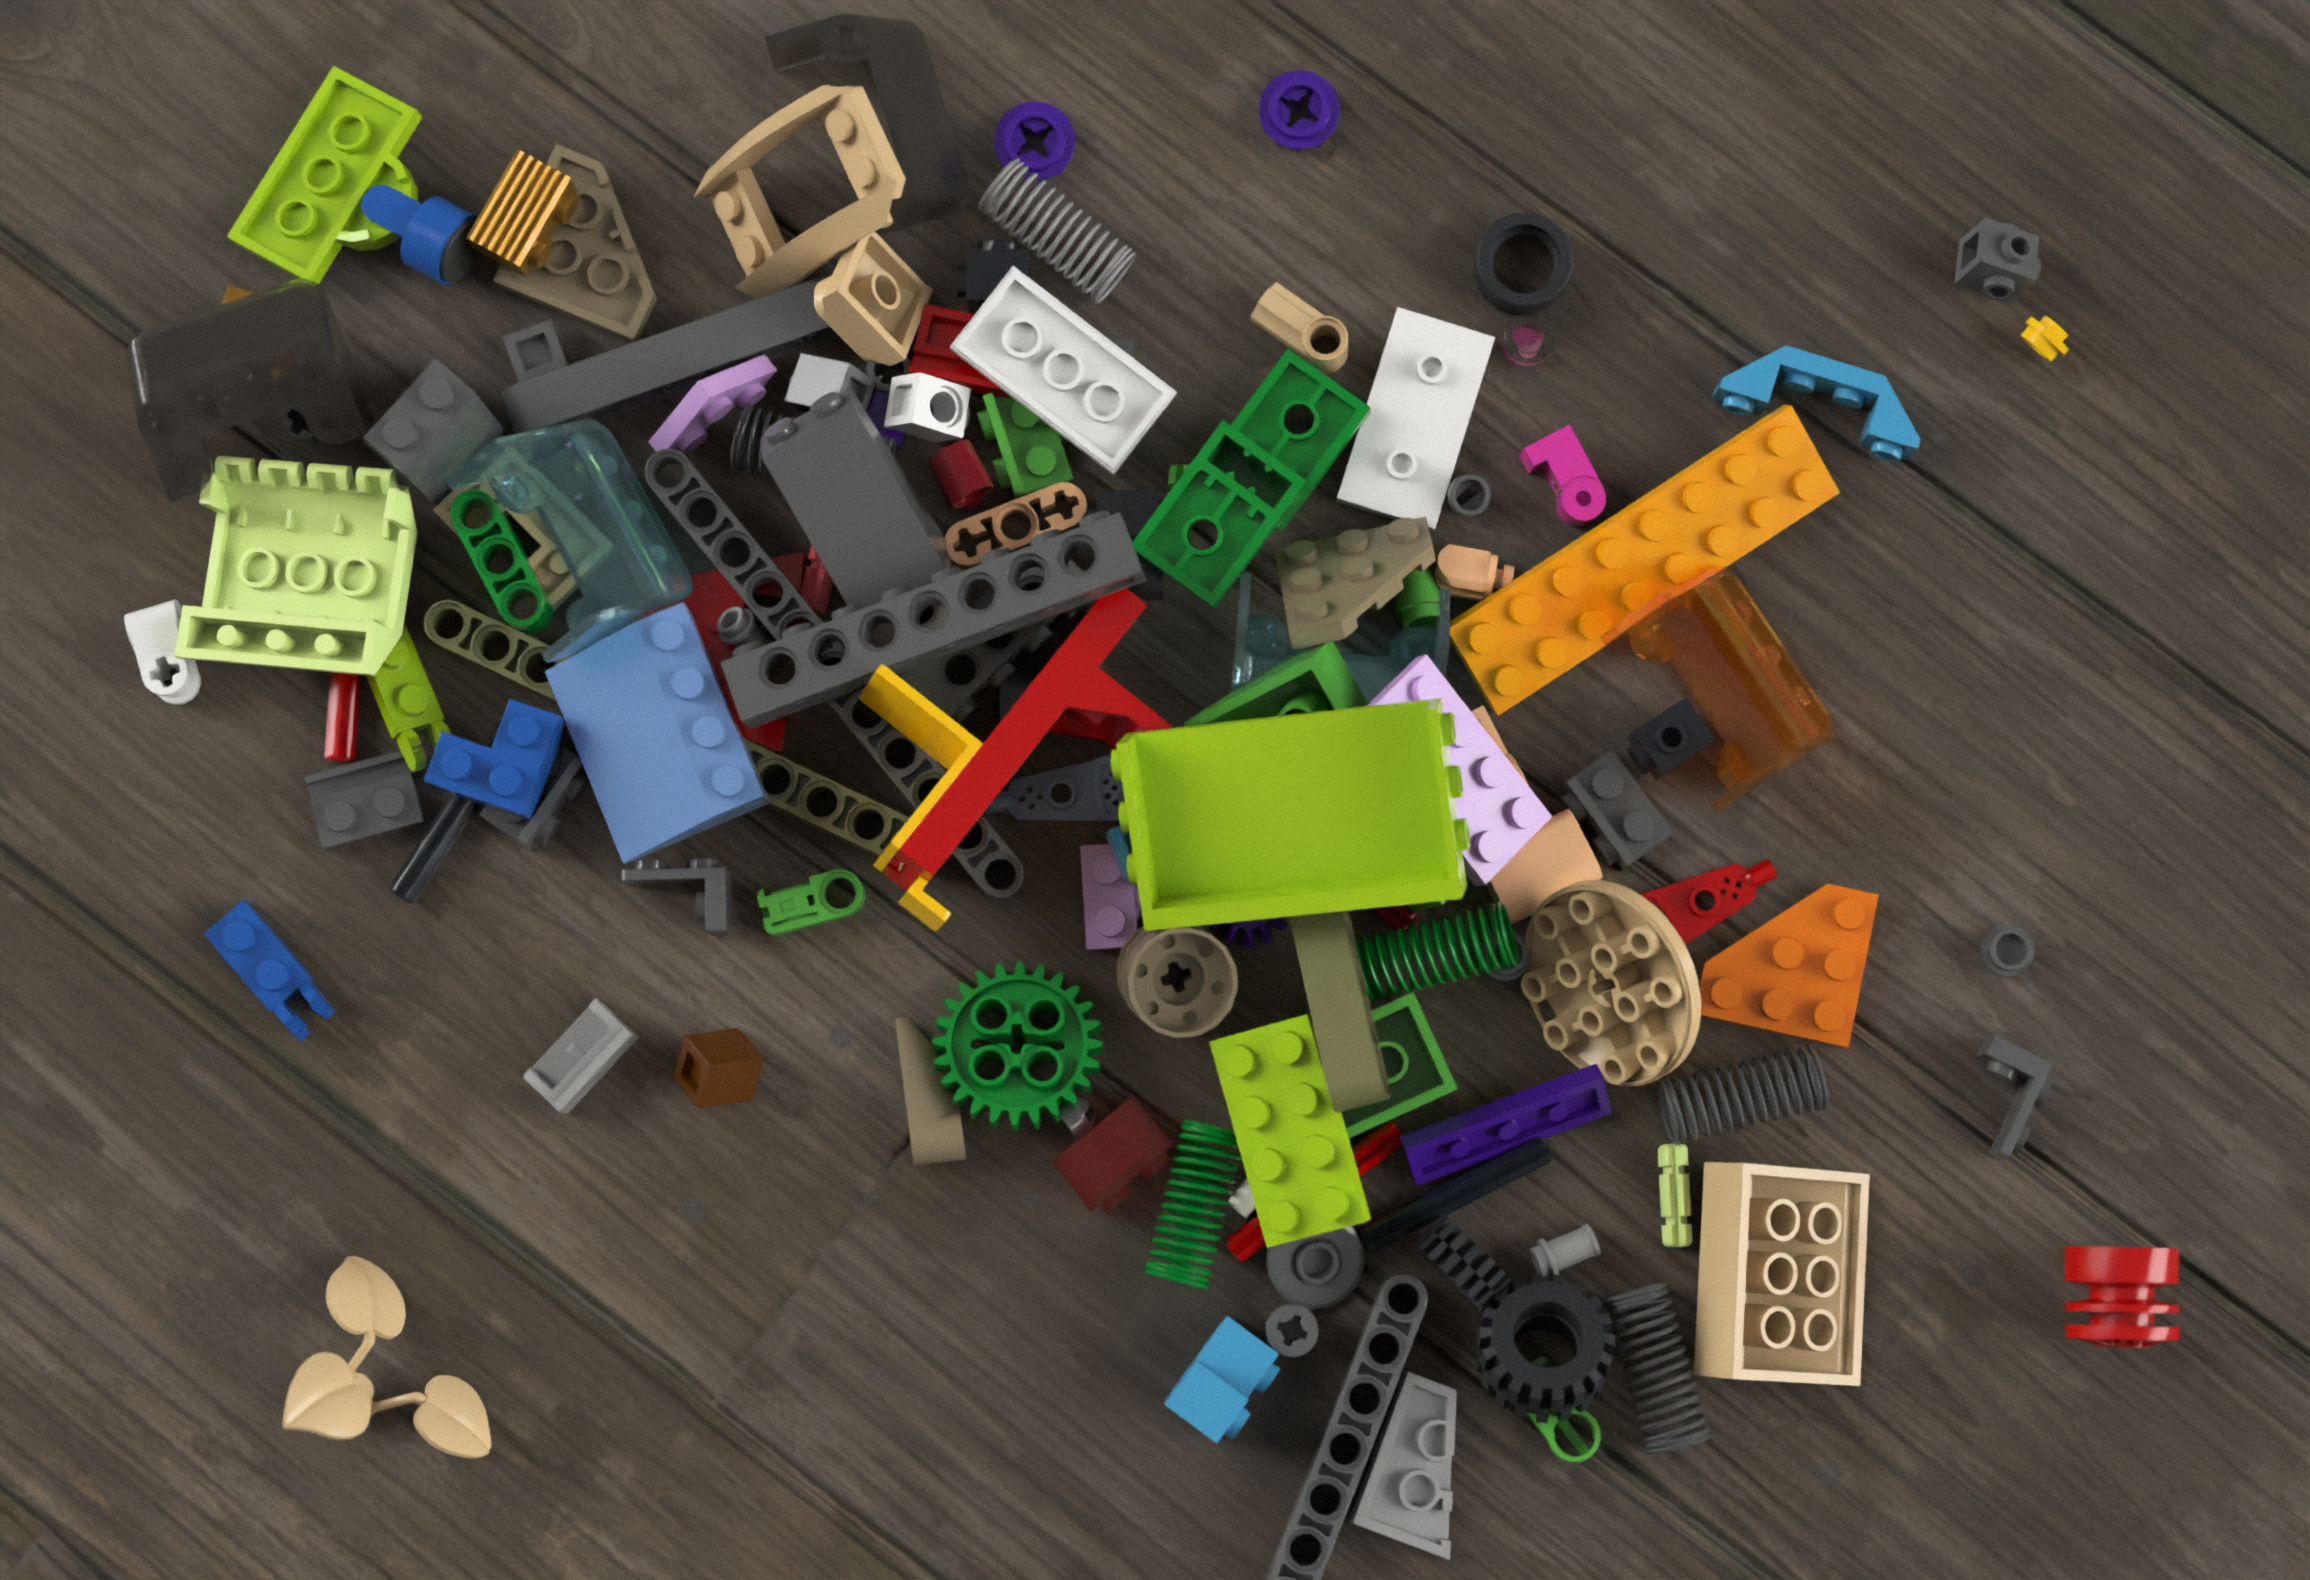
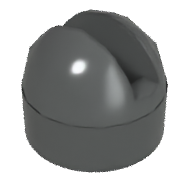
(1475, 503)
(1077, 1121)

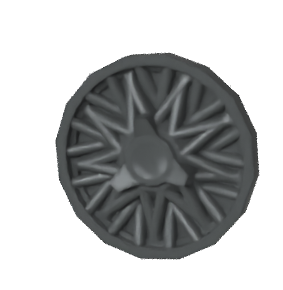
(1317, 1268)

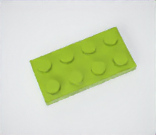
(1289, 1132)

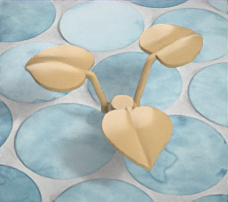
(338, 1402)

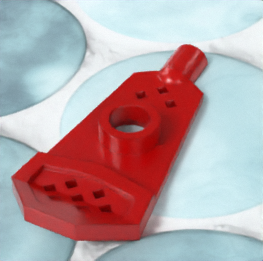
(1678, 903)

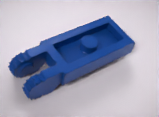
(267, 966)

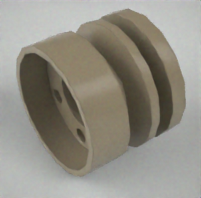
(1202, 992)

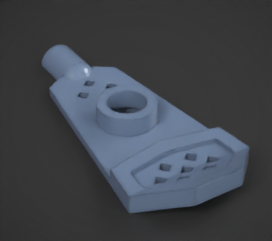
(1086, 800)

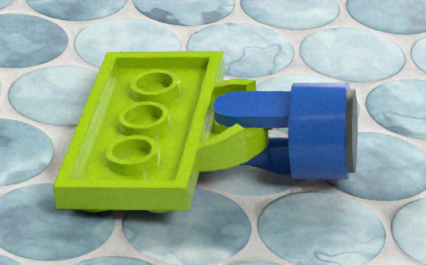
(346, 188)

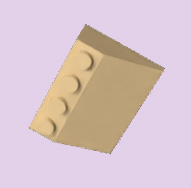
(1781, 1274)

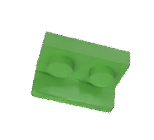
(1028, 447)

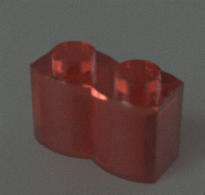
(1113, 1155)

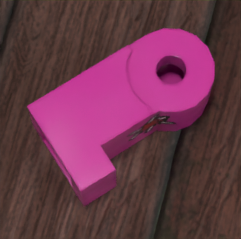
(1569, 474)

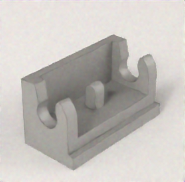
(580, 1057)

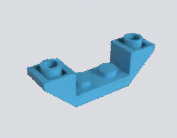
(1887, 426)

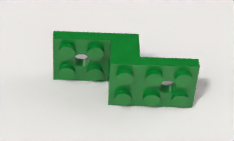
(1250, 478)

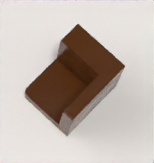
(718, 1068)

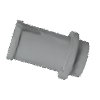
(739, 627)
(1564, 1251)

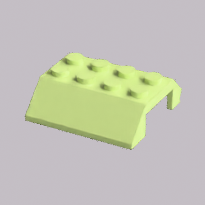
(303, 567)

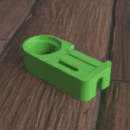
(806, 905)

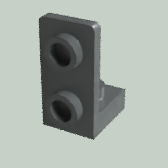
(712, 905)
(2009, 1063)

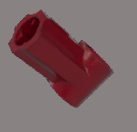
(961, 476)

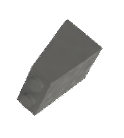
(433, 431)
(853, 500)

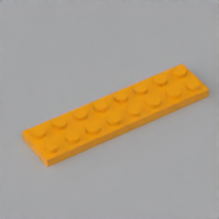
(1667, 536)

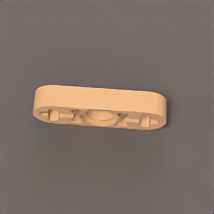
(1046, 498)

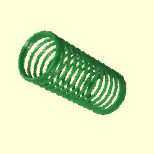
(1502, 930)
(1168, 1271)

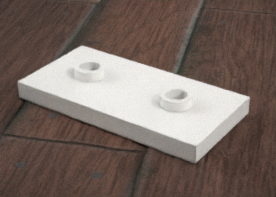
(1063, 370)
(1416, 418)

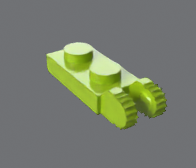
(407, 701)

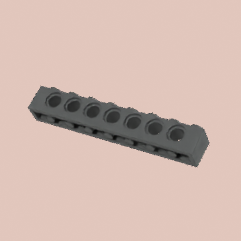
(753, 664)

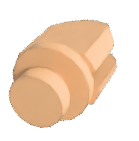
(1470, 572)

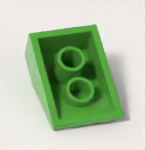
(1301, 684)

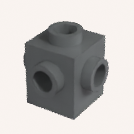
(1997, 260)

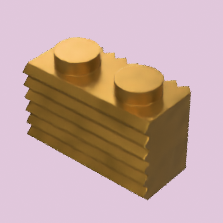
(524, 214)

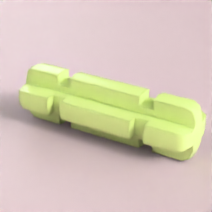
(1675, 1195)

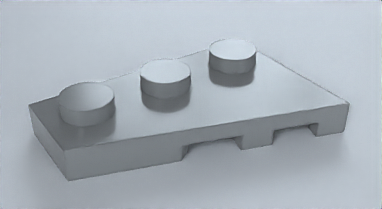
(1410, 1469)

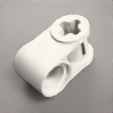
(154, 641)

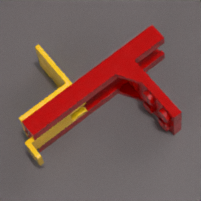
(1064, 699)

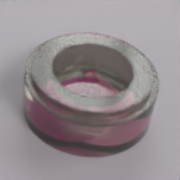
(1528, 340)

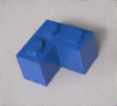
(508, 774)

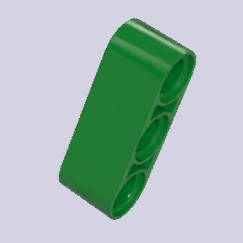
(487, 542)

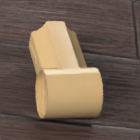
(1298, 325)

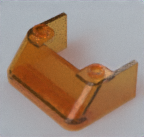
(1734, 673)

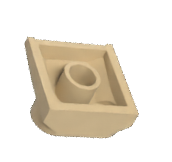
(873, 301)

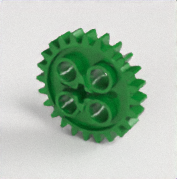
(1020, 1000)

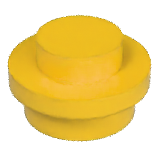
(2045, 337)

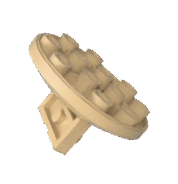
(1614, 981)

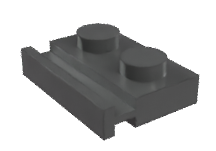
(365, 800)

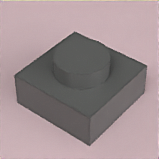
(535, 350)

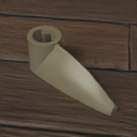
(931, 1112)

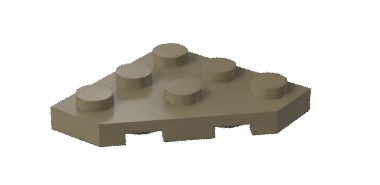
(593, 259)
(1342, 576)

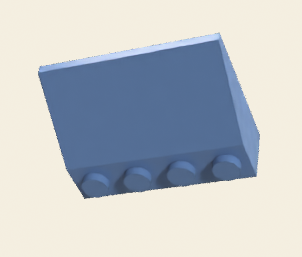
(656, 733)

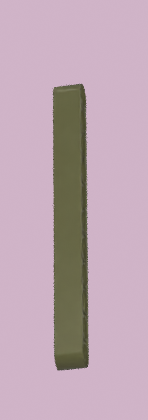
(804, 784)

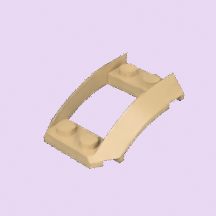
(745, 213)

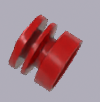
(2121, 1294)

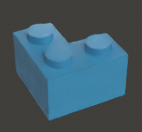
(1221, 1379)

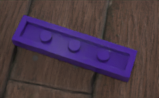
(1505, 1124)

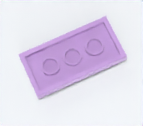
(1495, 797)

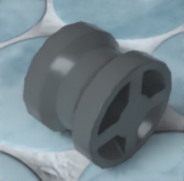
(1283, 1327)

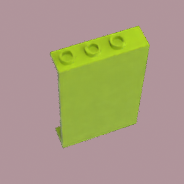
(1293, 814)

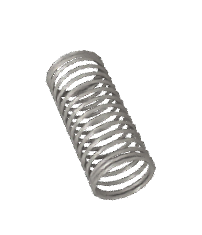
(1003, 187)

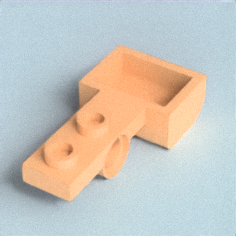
(1547, 862)

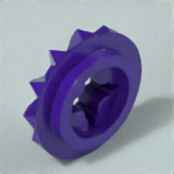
(1292, 89)
(1036, 119)

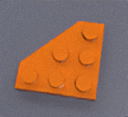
(1796, 970)

